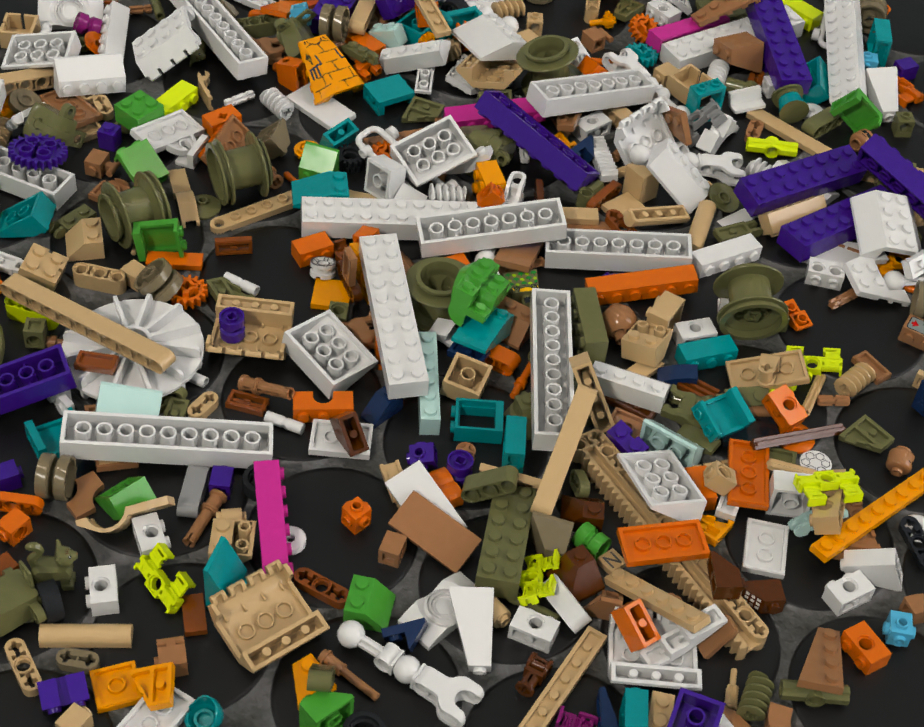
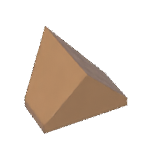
(604, 604)

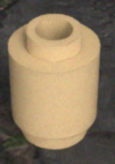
(231, 513)
(501, 614)

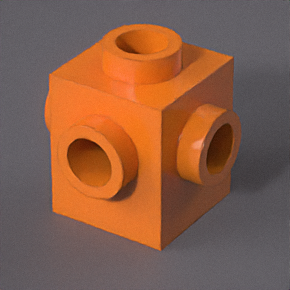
(356, 515)

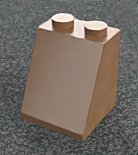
(740, 50)

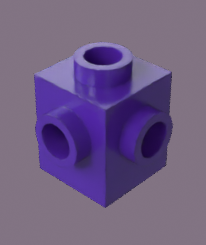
(424, 452)

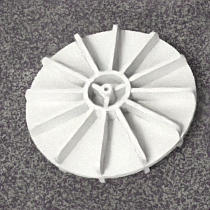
(154, 320)

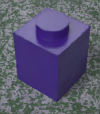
(906, 68)
(109, 136)
(10, 476)
(222, 479)

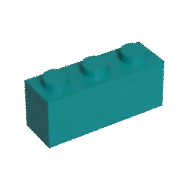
(707, 352)

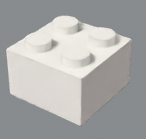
(383, 177)
(784, 497)

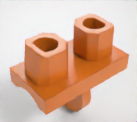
(364, 69)

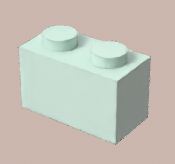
(389, 34)

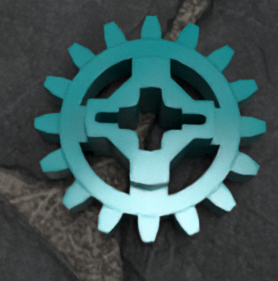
(646, 55)

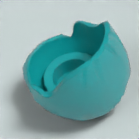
(204, 713)

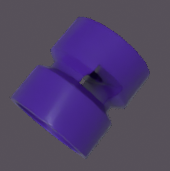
(232, 325)
(460, 465)

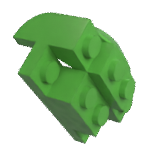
(477, 282)

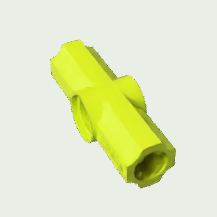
(771, 147)

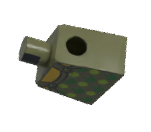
(522, 285)

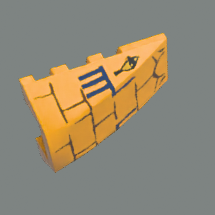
(327, 69)

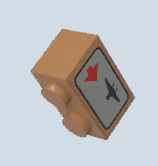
(913, 332)

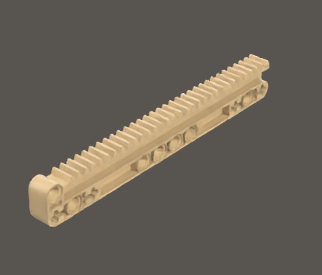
(600, 463)

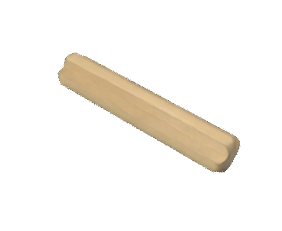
(813, 393)
(774, 464)

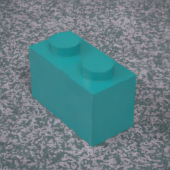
(340, 134)

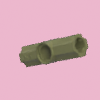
(789, 691)

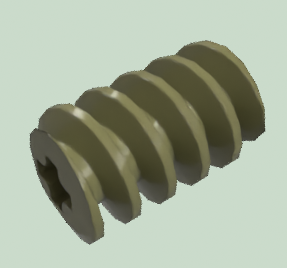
(755, 697)

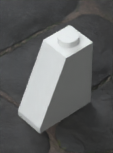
(878, 565)

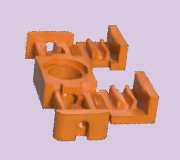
(908, 93)

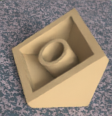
(640, 183)

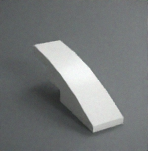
(681, 640)

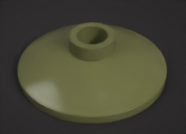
(723, 197)
(207, 206)

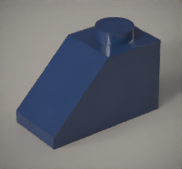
(380, 408)

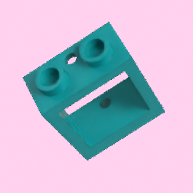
(881, 40)
(698, 91)
(477, 407)
(514, 442)
(634, 708)

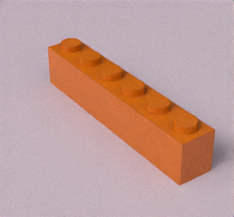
(644, 284)

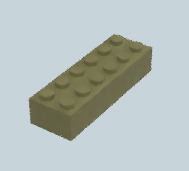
(505, 543)

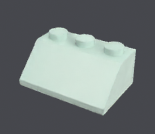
(128, 399)
(662, 438)

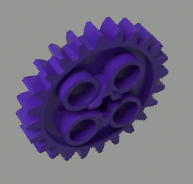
(37, 152)

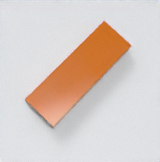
(190, 261)

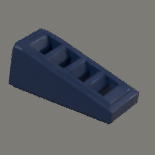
(605, 710)

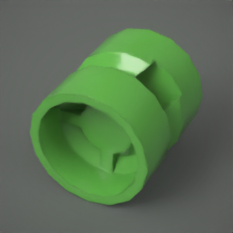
(594, 542)

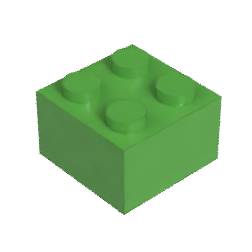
(137, 110)

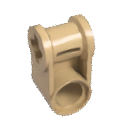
(768, 369)

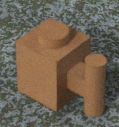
(594, 39)
(99, 163)
(174, 651)

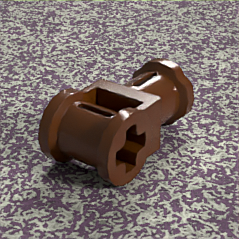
(534, 673)

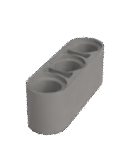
(193, 491)

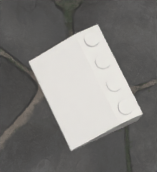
(489, 38)
(39, 49)
(432, 151)
(328, 353)
(664, 484)

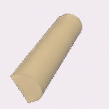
(655, 216)
(701, 223)
(85, 635)

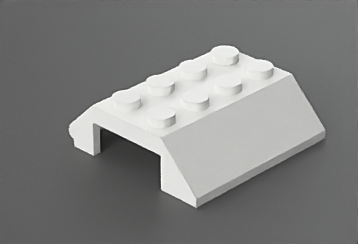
(166, 43)
(645, 128)
(884, 224)
(628, 668)

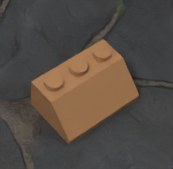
(521, 323)

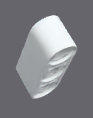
(568, 607)

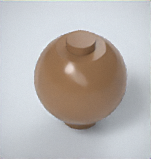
(618, 321)

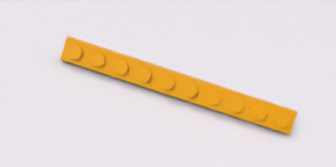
(870, 517)

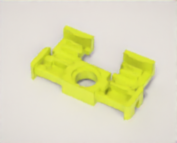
(829, 363)
(815, 484)
(536, 587)
(169, 591)

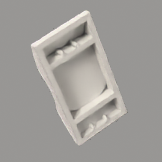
(62, 13)
(437, 610)

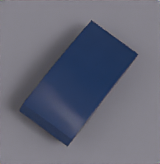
(678, 373)

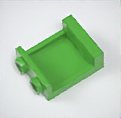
(857, 111)
(141, 157)
(158, 236)

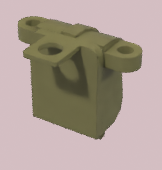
(292, 31)
(56, 123)
(502, 146)
(18, 599)

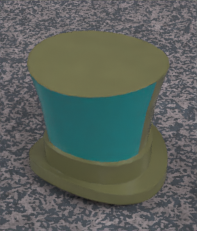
(790, 103)

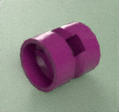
(84, 23)

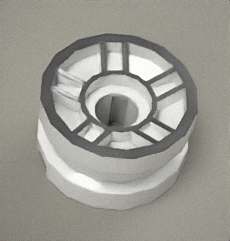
(323, 267)

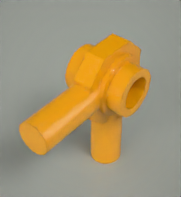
(608, 20)

